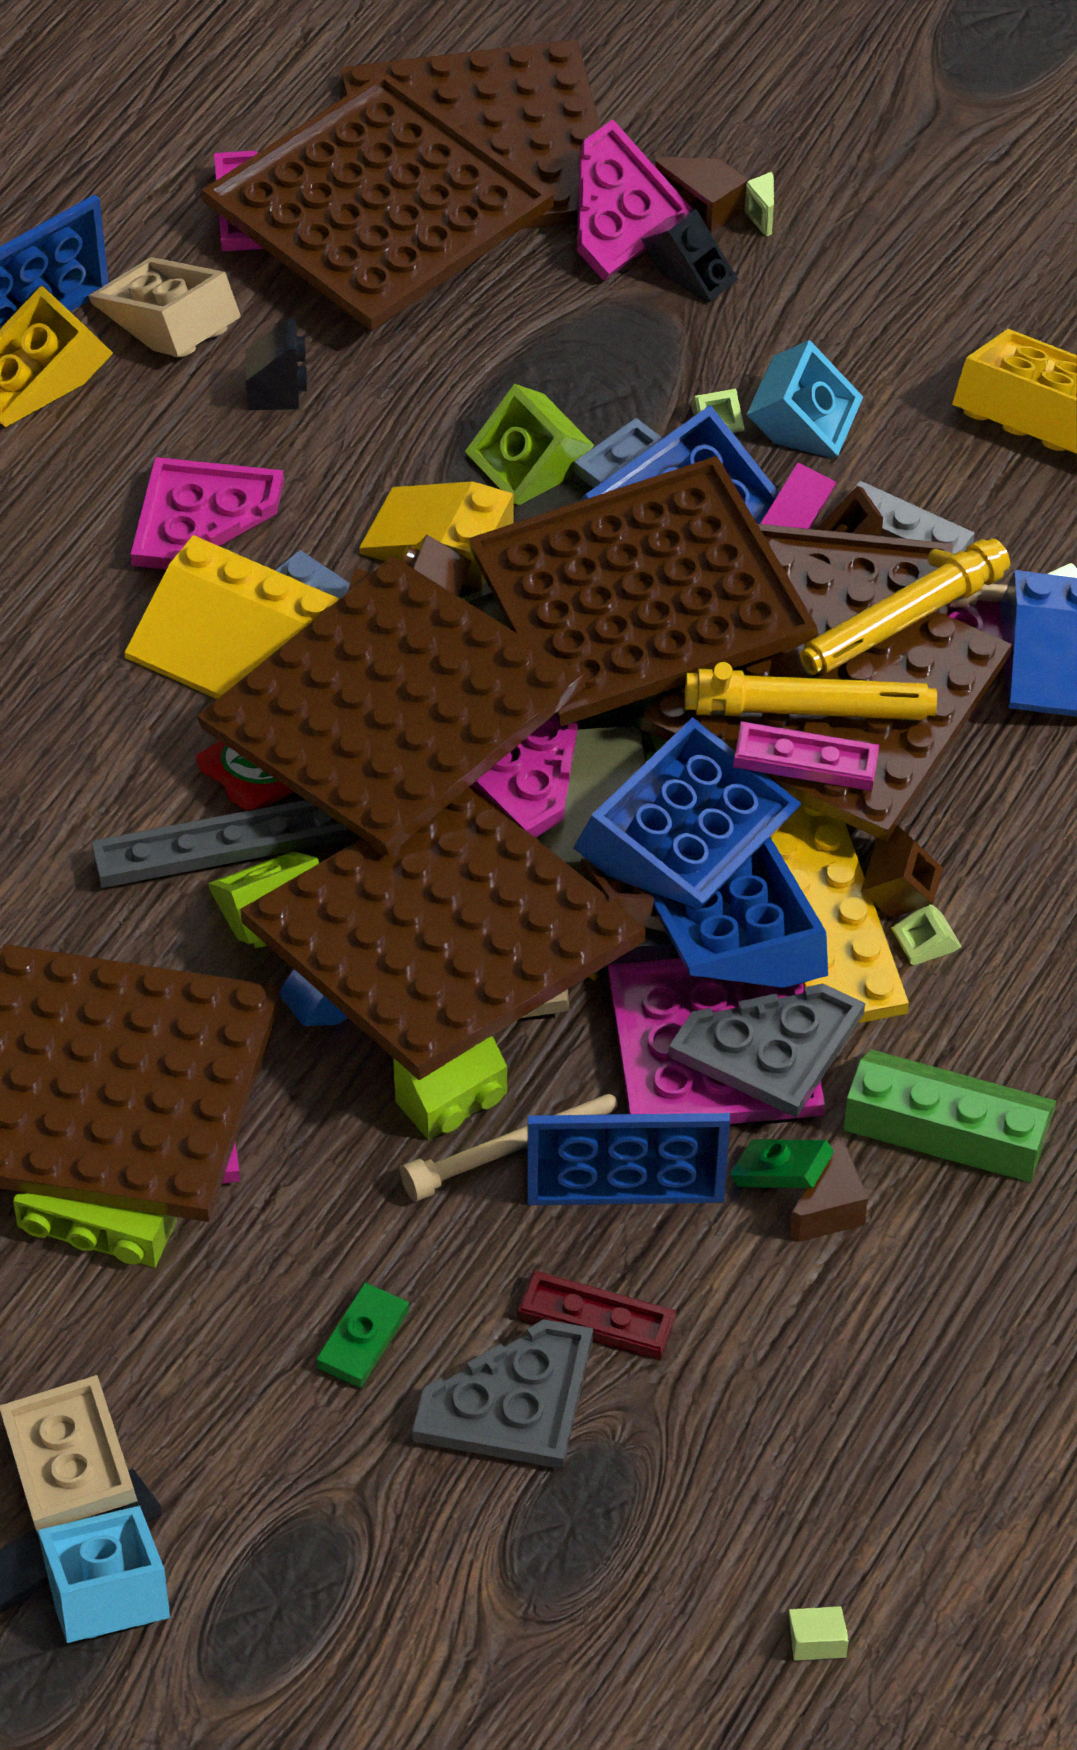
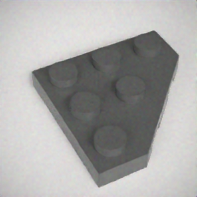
(770, 1043)
(511, 1399)

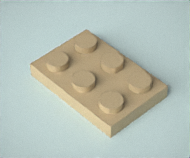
(67, 1453)

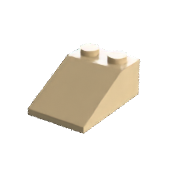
(169, 304)

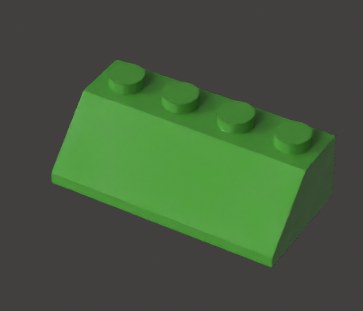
(948, 1115)

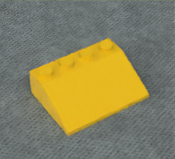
(1024, 388)
(220, 617)

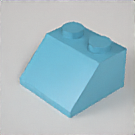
(805, 402)
(104, 1574)

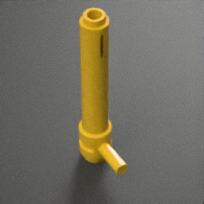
(956, 577)
(739, 693)

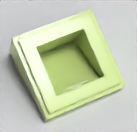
(760, 202)
(726, 406)
(925, 935)
(818, 1633)

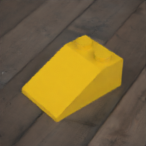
(44, 356)
(443, 512)

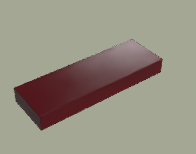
(614, 1317)

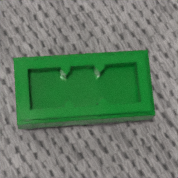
(782, 1163)
(362, 1335)

